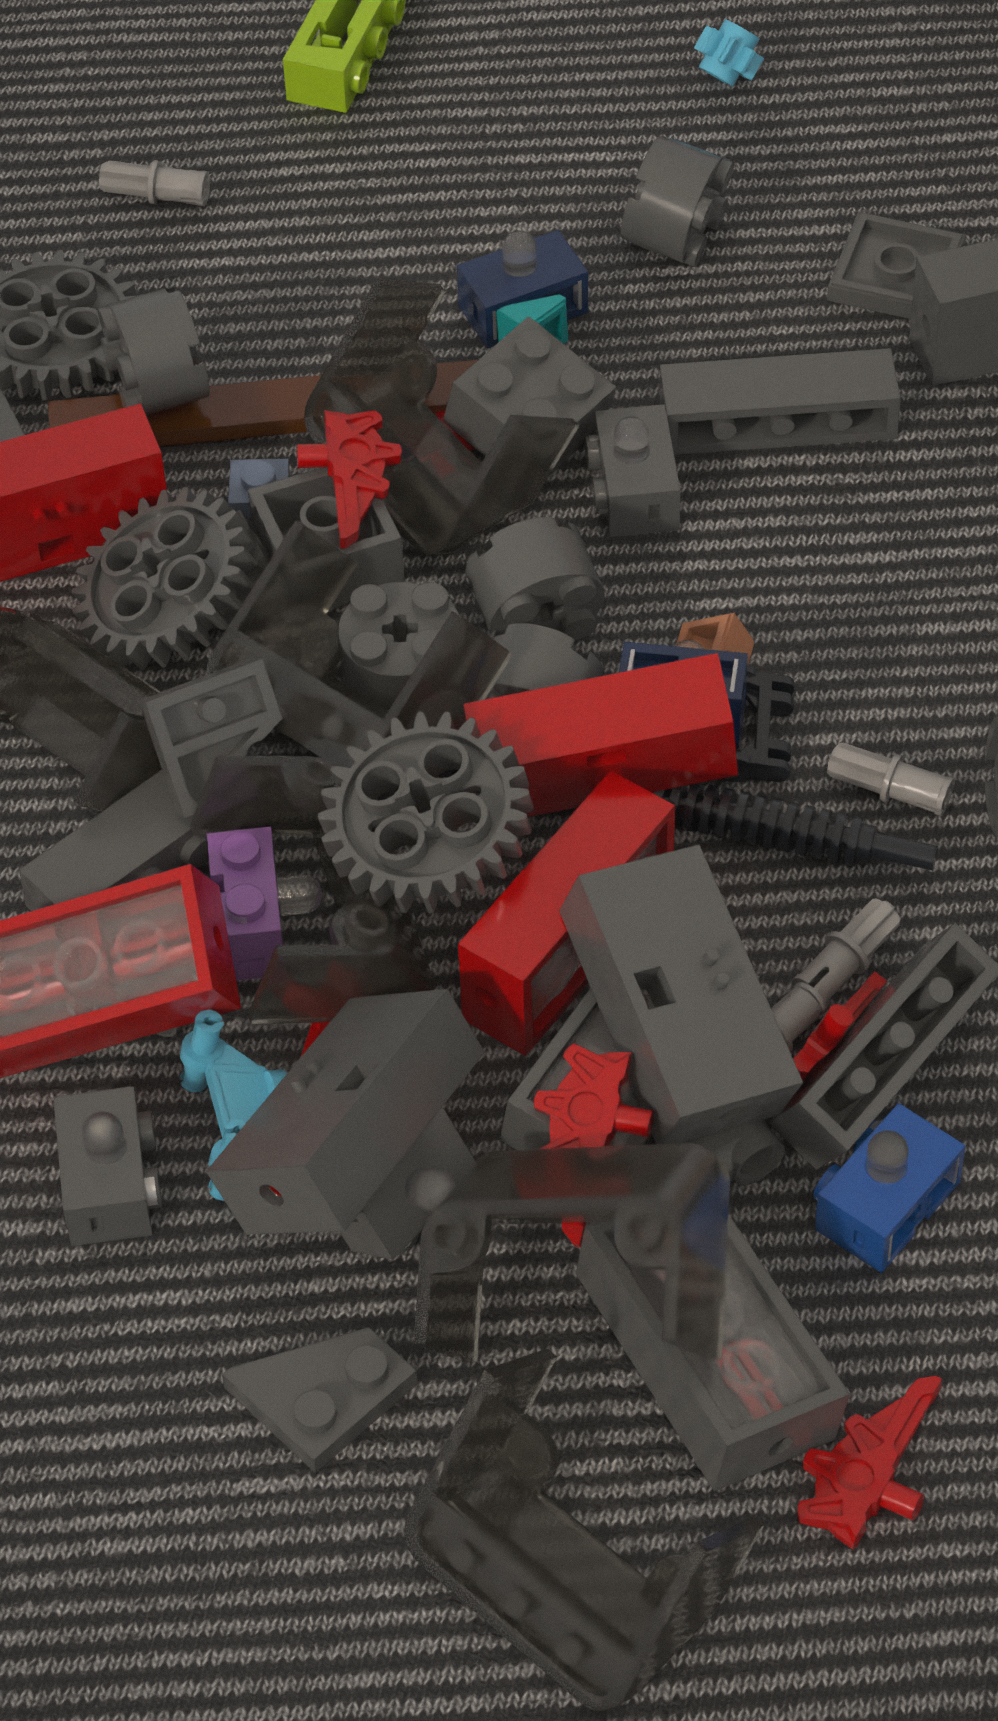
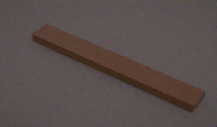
(237, 408)

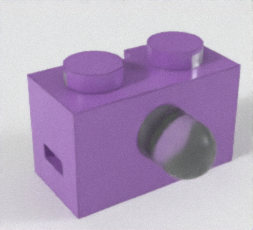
(254, 896)

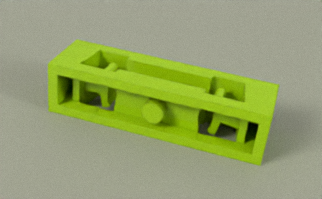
(327, 73)

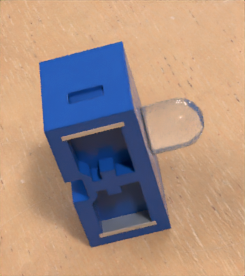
(887, 1186)

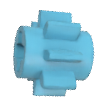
(729, 52)

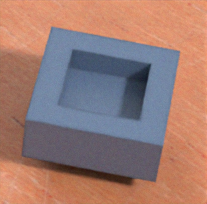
(251, 474)

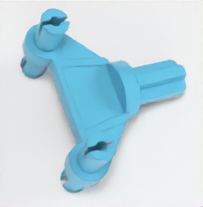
(234, 1080)

